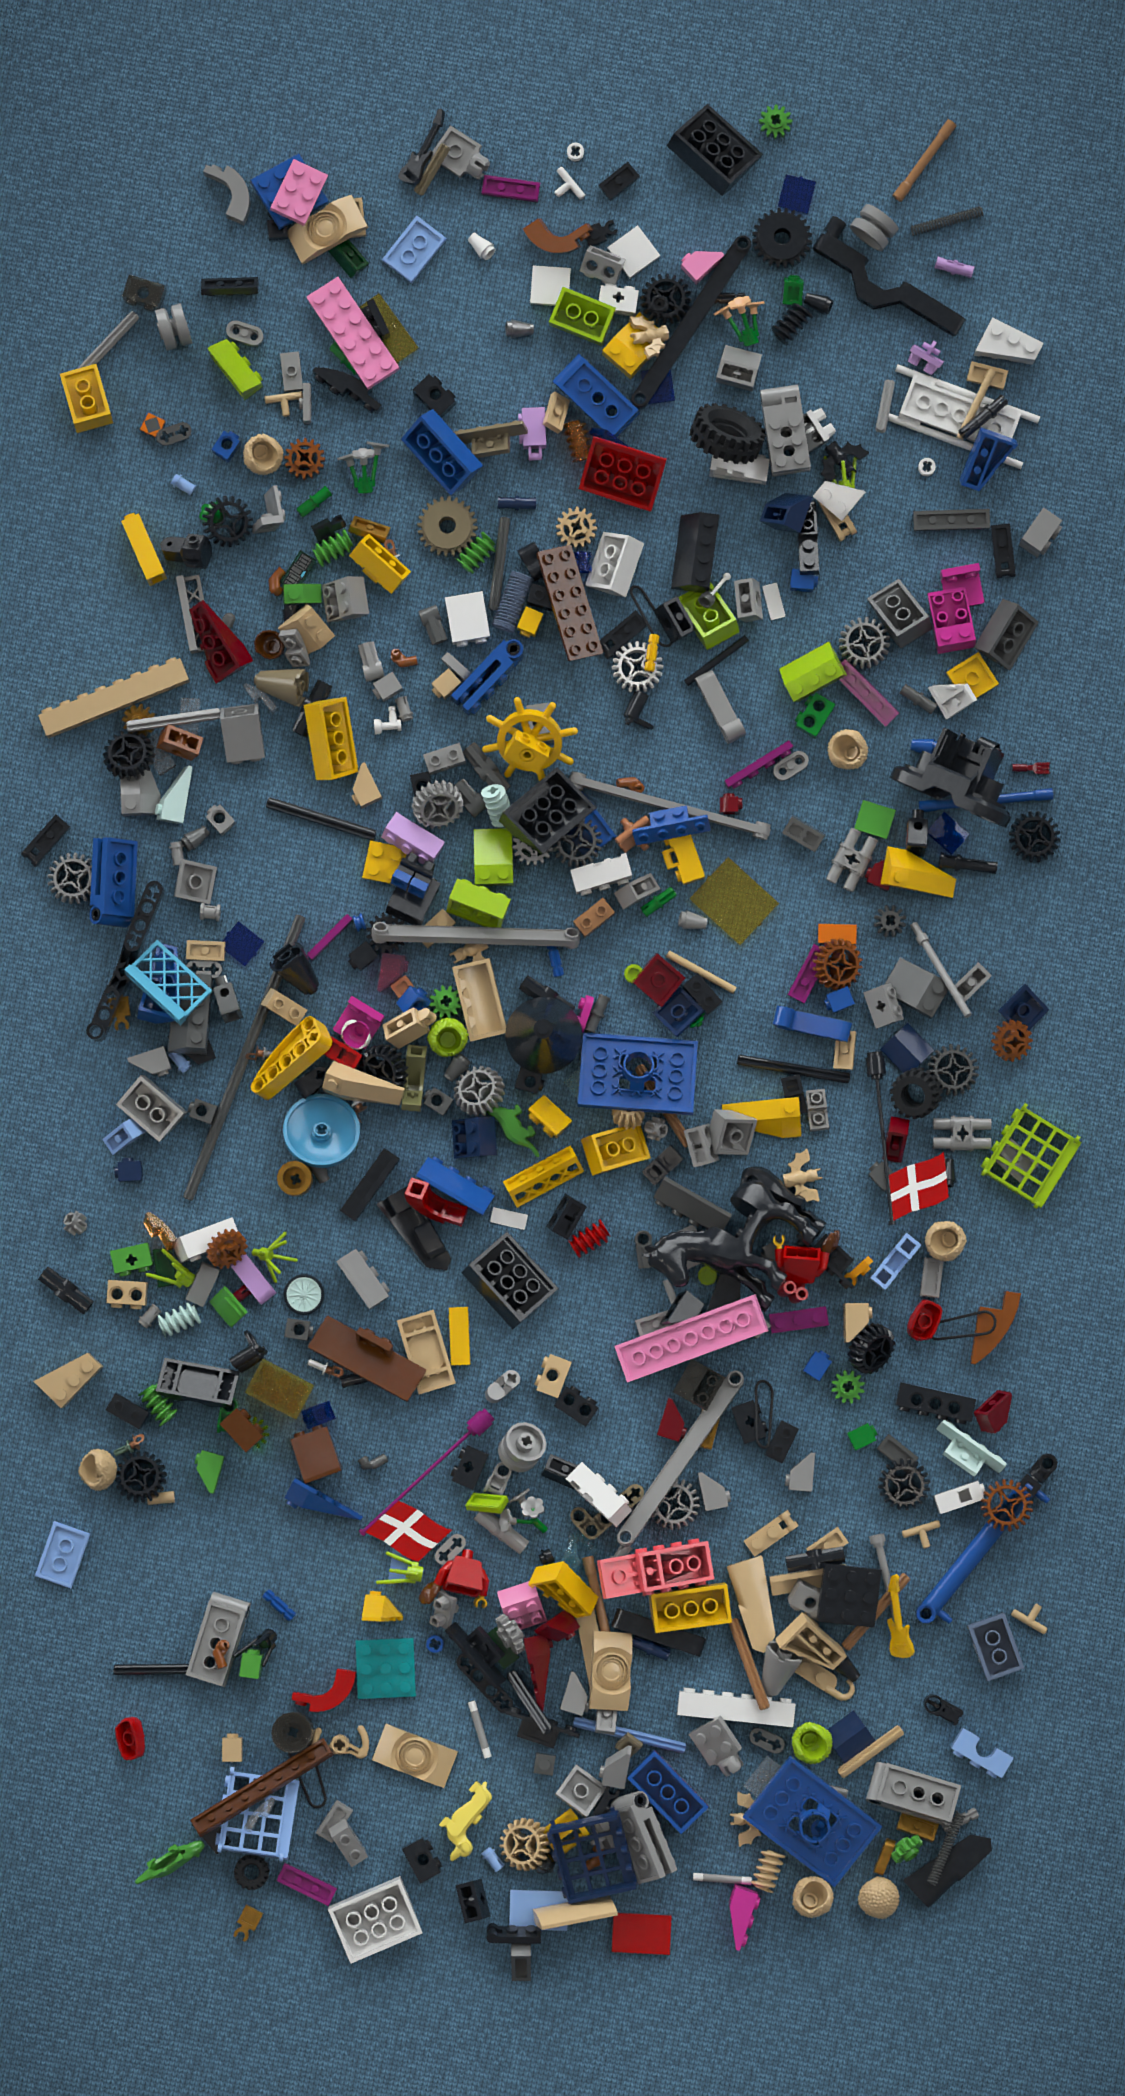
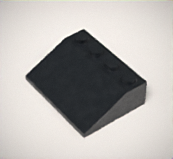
(714, 149)
(547, 812)
(509, 1280)

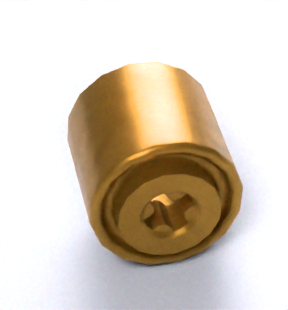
(291, 1169)

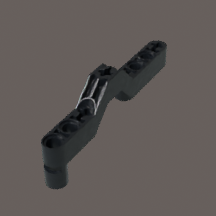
(874, 296)
(128, 956)

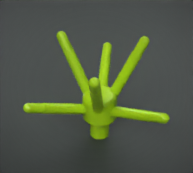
(267, 1255)

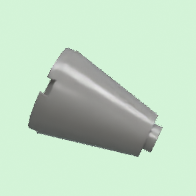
(778, 1668)

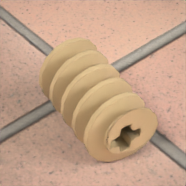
(767, 1870)

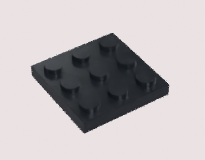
(849, 1595)

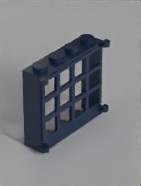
(621, 1848)

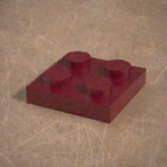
(658, 980)

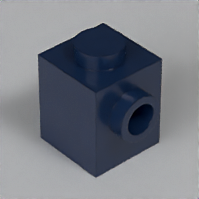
(129, 1170)

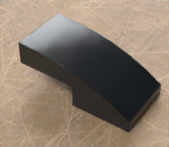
(793, 1088)
(662, 1165)

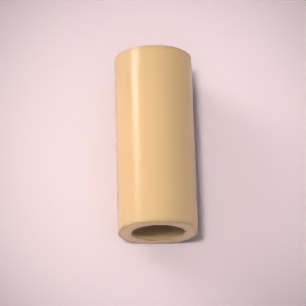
(164, 1497)

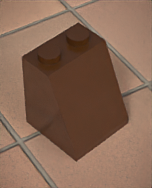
(316, 1453)

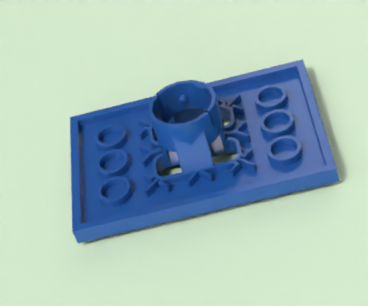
(672, 1077)
(837, 1844)

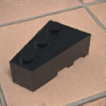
(725, 1292)

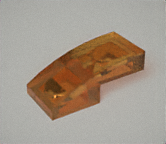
(157, 1227)

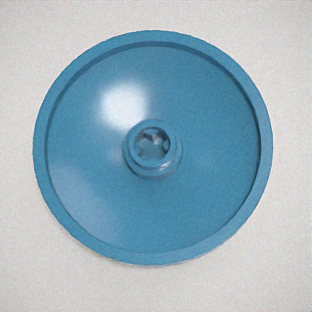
(321, 1130)

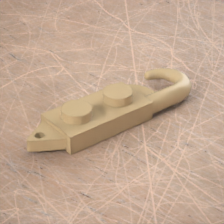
(823, 1679)

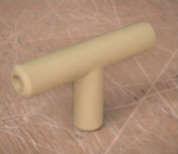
(284, 398)
(921, 1530)
(1030, 1619)

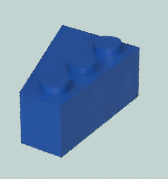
(985, 457)

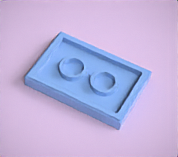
(414, 249)
(62, 1554)
(524, 1901)

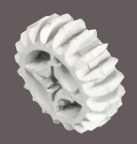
(628, 681)

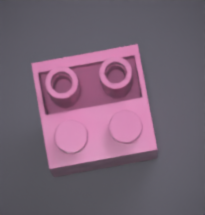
(522, 1605)

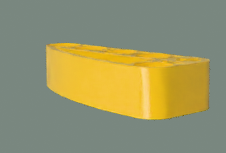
(291, 1057)

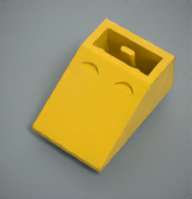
(549, 1116)

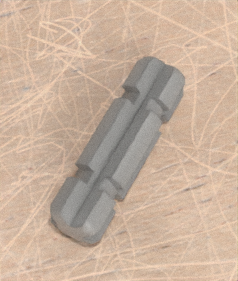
(971, 1814)

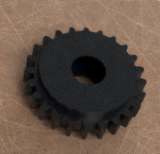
(781, 253)

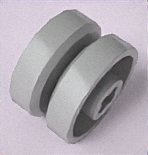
(874, 227)
(173, 326)
(522, 1447)

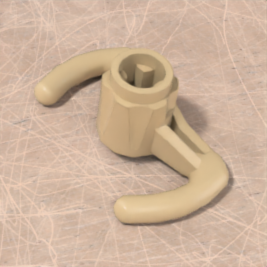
(341, 1744)

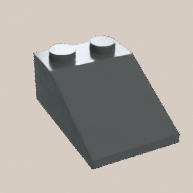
(900, 613)
(917, 987)

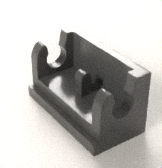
(803, 833)

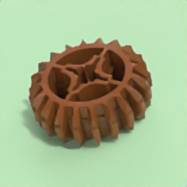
(837, 978)
(1022, 1498)

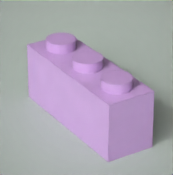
(412, 838)

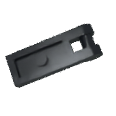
(1002, 550)
(623, 633)
(46, 840)
(513, 1934)

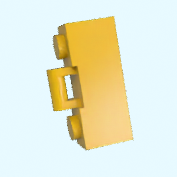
(379, 564)
(687, 859)

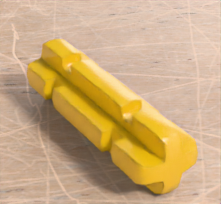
(651, 652)

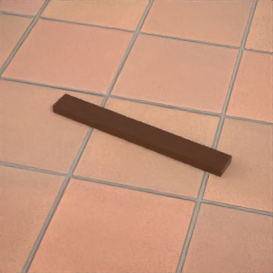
(261, 1787)

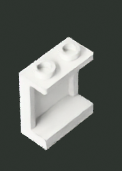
(467, 619)

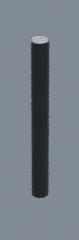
(716, 660)

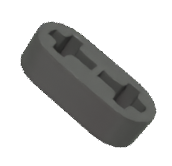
(175, 438)
(769, 1736)

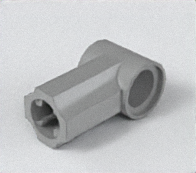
(371, 664)

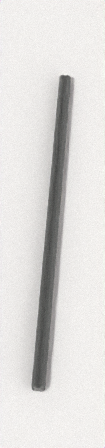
(237, 1073)

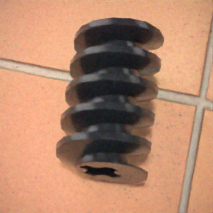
(790, 323)

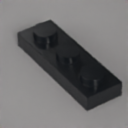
(229, 286)

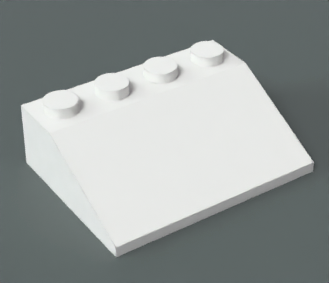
(375, 1919)

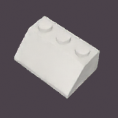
(614, 564)

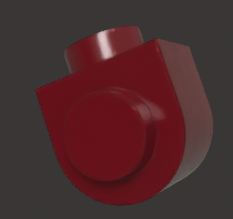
(730, 804)

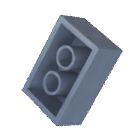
(995, 1646)

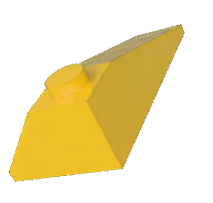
(911, 872)
(773, 1116)
(379, 1608)

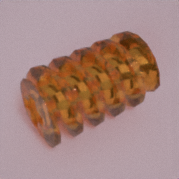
(577, 440)

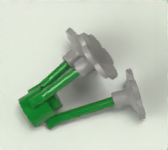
(364, 484)

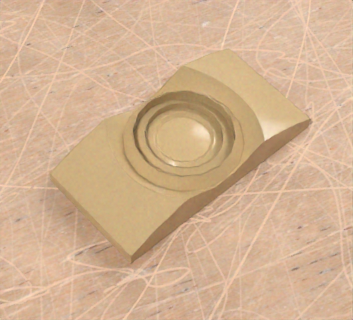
(327, 228)
(426, 1348)
(610, 1671)
(414, 1755)

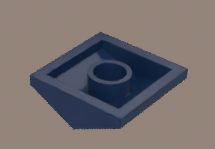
(1024, 1007)
(678, 1012)
(907, 1049)
(850, 1736)

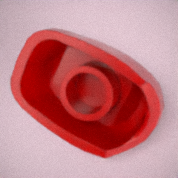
(924, 1320)
(130, 1738)

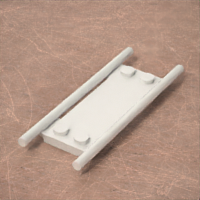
(946, 408)

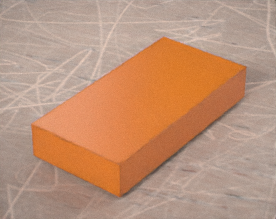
(835, 931)

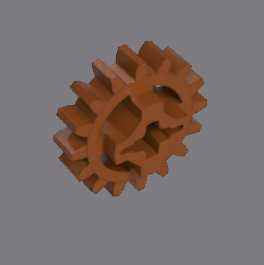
(313, 449)
(1007, 1034)
(226, 1248)

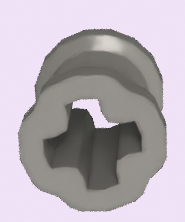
(210, 912)

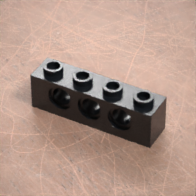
(965, 1404)

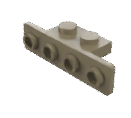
(491, 439)

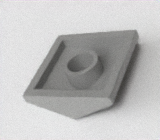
(195, 881)
(580, 1791)

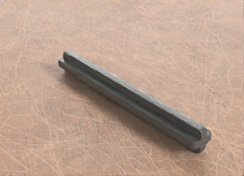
(499, 563)

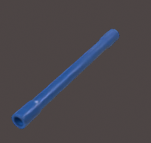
(1036, 795)

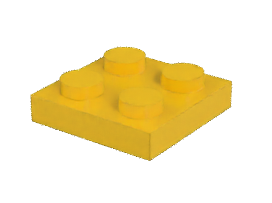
(975, 674)
(382, 861)

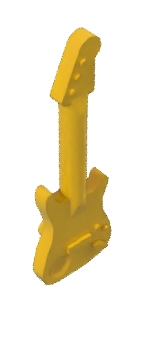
(900, 1642)

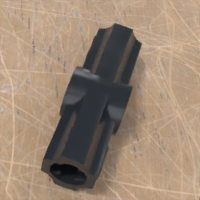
(320, 692)
(535, 989)
(65, 1290)
(814, 1559)

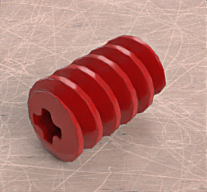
(589, 1238)

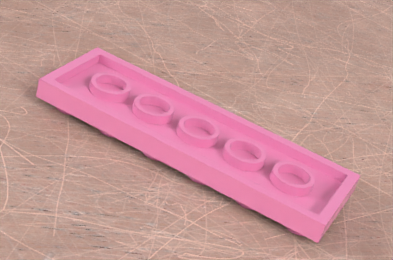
(353, 333)

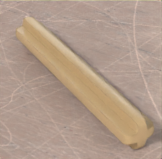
(870, 1751)

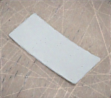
(773, 601)
(508, 1218)

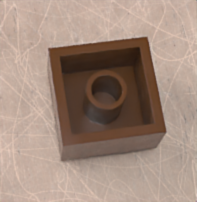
(242, 1429)

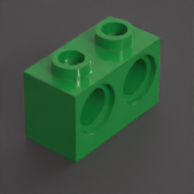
(818, 717)

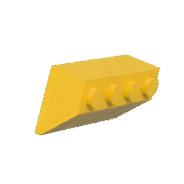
(331, 738)
(690, 1607)

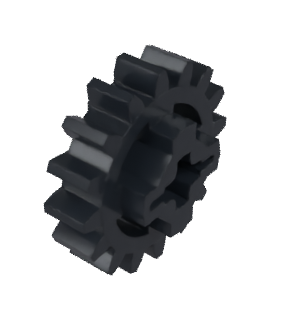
(384, 946)

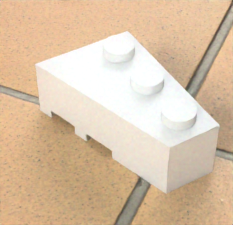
(1008, 343)
(751, 472)
(601, 875)
(195, 1244)
(599, 1495)

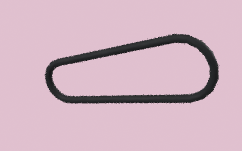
(642, 614)
(968, 1335)
(756, 1413)
(321, 1784)

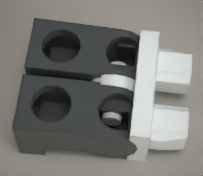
(815, 433)

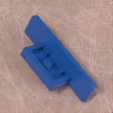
(670, 824)

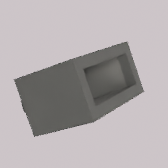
(521, 1962)

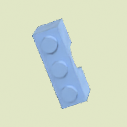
(895, 1261)
(995, 1763)

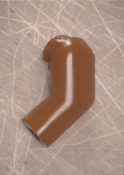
(274, 582)
(401, 660)
(631, 783)
(219, 1653)
(594, 1862)

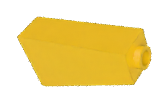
(143, 549)

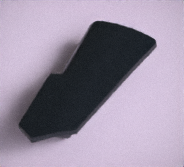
(416, 1231)
(960, 1862)

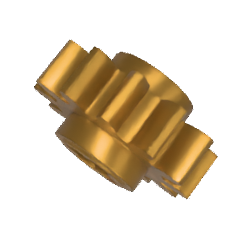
(138, 713)

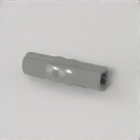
(511, 1538)

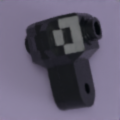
(193, 550)

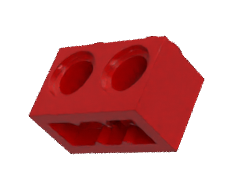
(343, 1054)

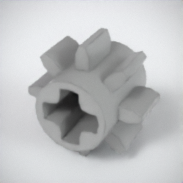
(656, 1128)
(75, 1223)

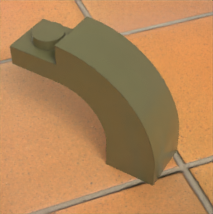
(414, 1086)

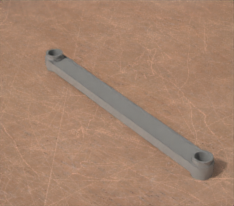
(760, 829)
(475, 935)
(679, 1459)

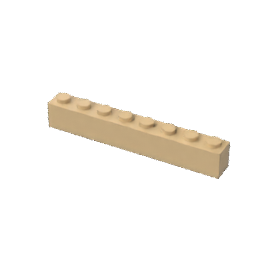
(113, 698)

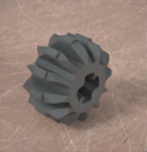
(883, 920)

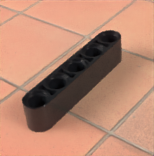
(644, 1628)

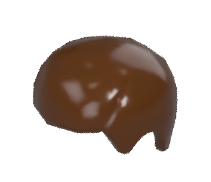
(269, 644)

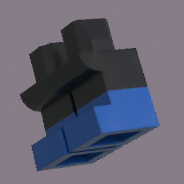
(408, 869)

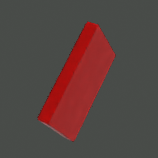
(641, 1933)

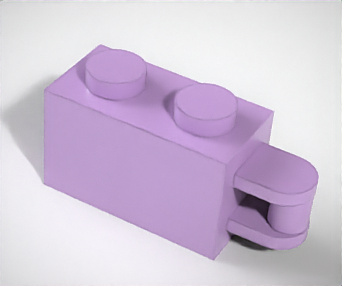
(536, 435)

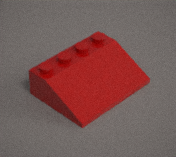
(622, 473)

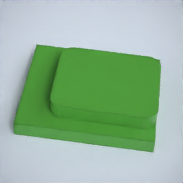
(874, 819)
(228, 1306)

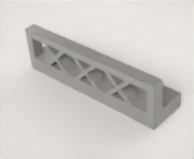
(185, 604)

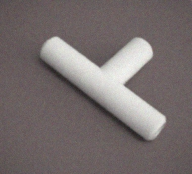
(570, 184)

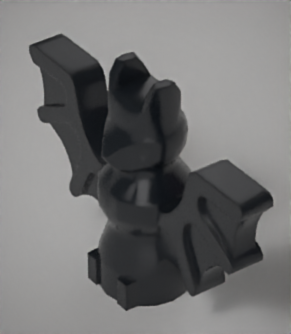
(839, 454)

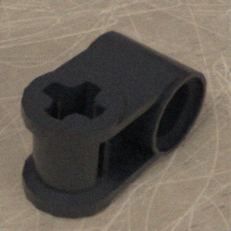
(309, 1083)

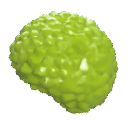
(447, 1037)
(811, 1743)

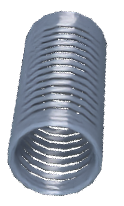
(515, 606)

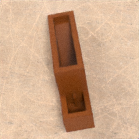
(986, 1343)

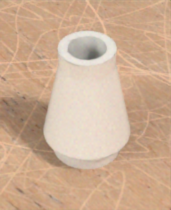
(481, 246)

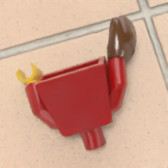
(804, 1263)
(460, 1576)

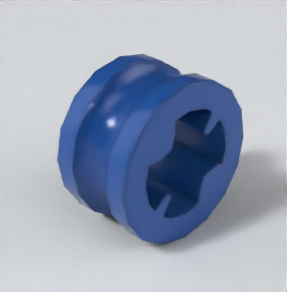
(359, 922)
(437, 1638)

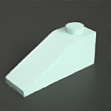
(173, 803)

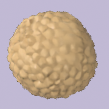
(262, 454)
(847, 749)
(945, 1240)
(98, 1469)
(812, 1897)
(879, 1897)

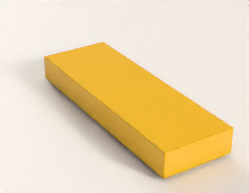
(459, 1335)

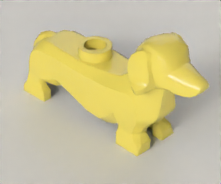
(463, 1819)

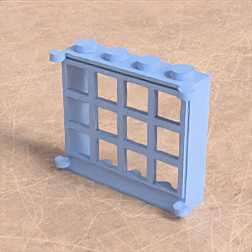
(286, 1823)

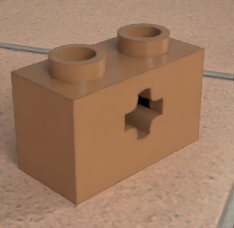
(594, 917)

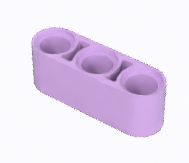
(253, 1279)

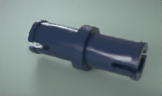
(516, 503)
(650, 1648)

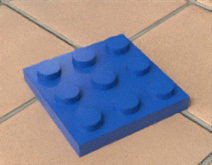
(268, 185)

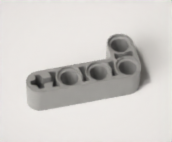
(720, 707)

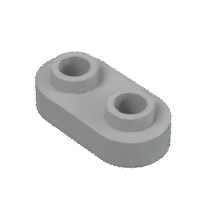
(245, 333)
(790, 766)

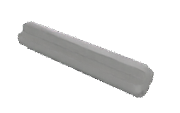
(885, 406)

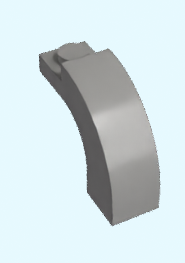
(240, 203)

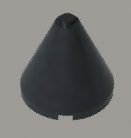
(543, 1035)

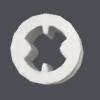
(569, 152)
(932, 468)

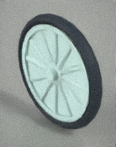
(304, 1294)

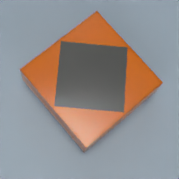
(152, 424)

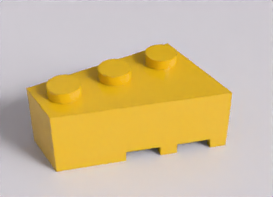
(565, 1587)

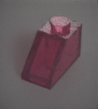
(391, 970)

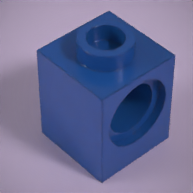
(226, 454)
(802, 583)
(413, 998)
(839, 1000)
(817, 1365)

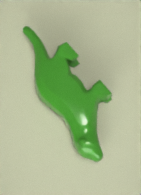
(513, 1128)
(171, 1861)

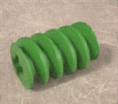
(332, 548)
(476, 553)
(159, 1405)

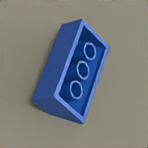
(455, 1186)

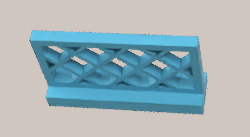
(156, 994)

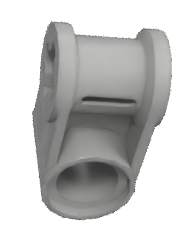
(498, 1481)

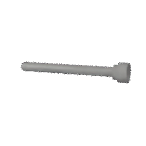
(878, 1543)

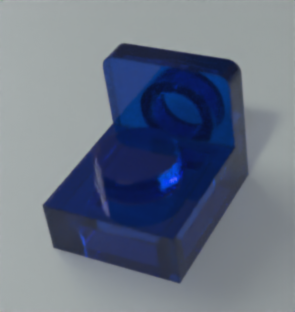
(318, 1415)

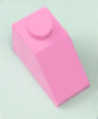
(700, 264)

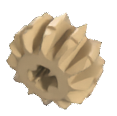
(627, 1118)

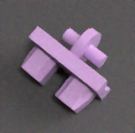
(918, 353)

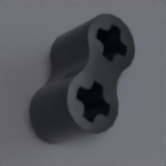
(530, 560)

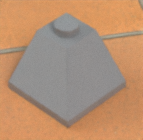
(731, 1132)

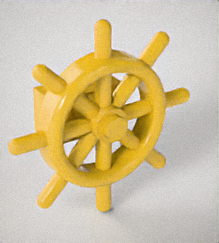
(526, 748)

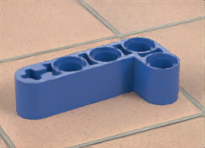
(811, 1024)

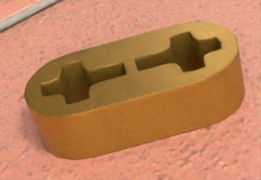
(884, 1856)

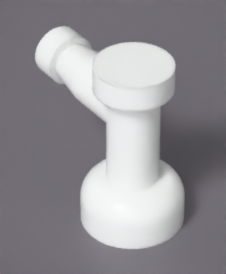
(392, 724)

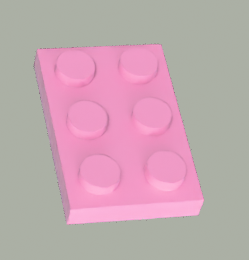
(298, 192)

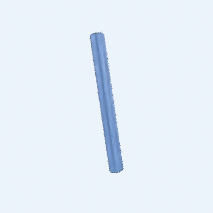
(645, 1738)

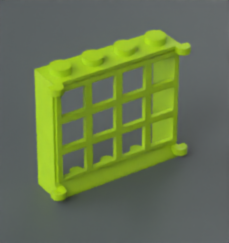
(1055, 1171)

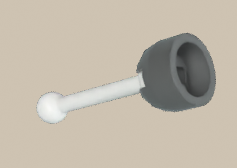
(708, 598)

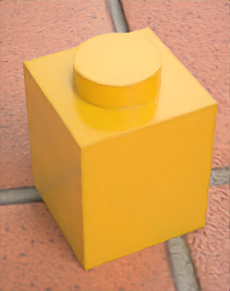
(529, 622)

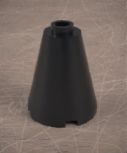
(295, 968)

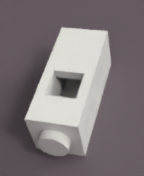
(959, 1497)

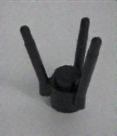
(265, 1640)

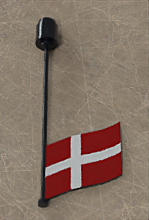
(914, 1185)

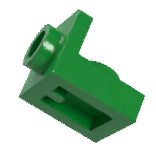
(793, 290)

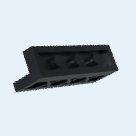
(370, 1184)

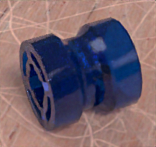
(583, 559)

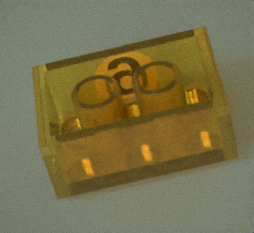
(280, 1389)

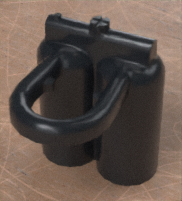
(635, 708)
(249, 1356)

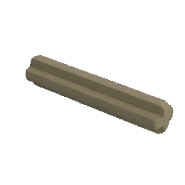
(432, 169)

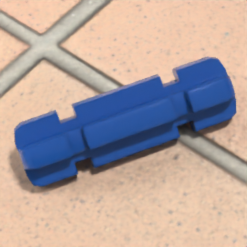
(555, 961)
(279, 1605)

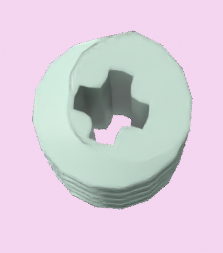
(496, 802)
(178, 1319)

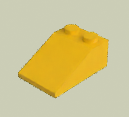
(625, 354)
(86, 398)
(615, 1149)

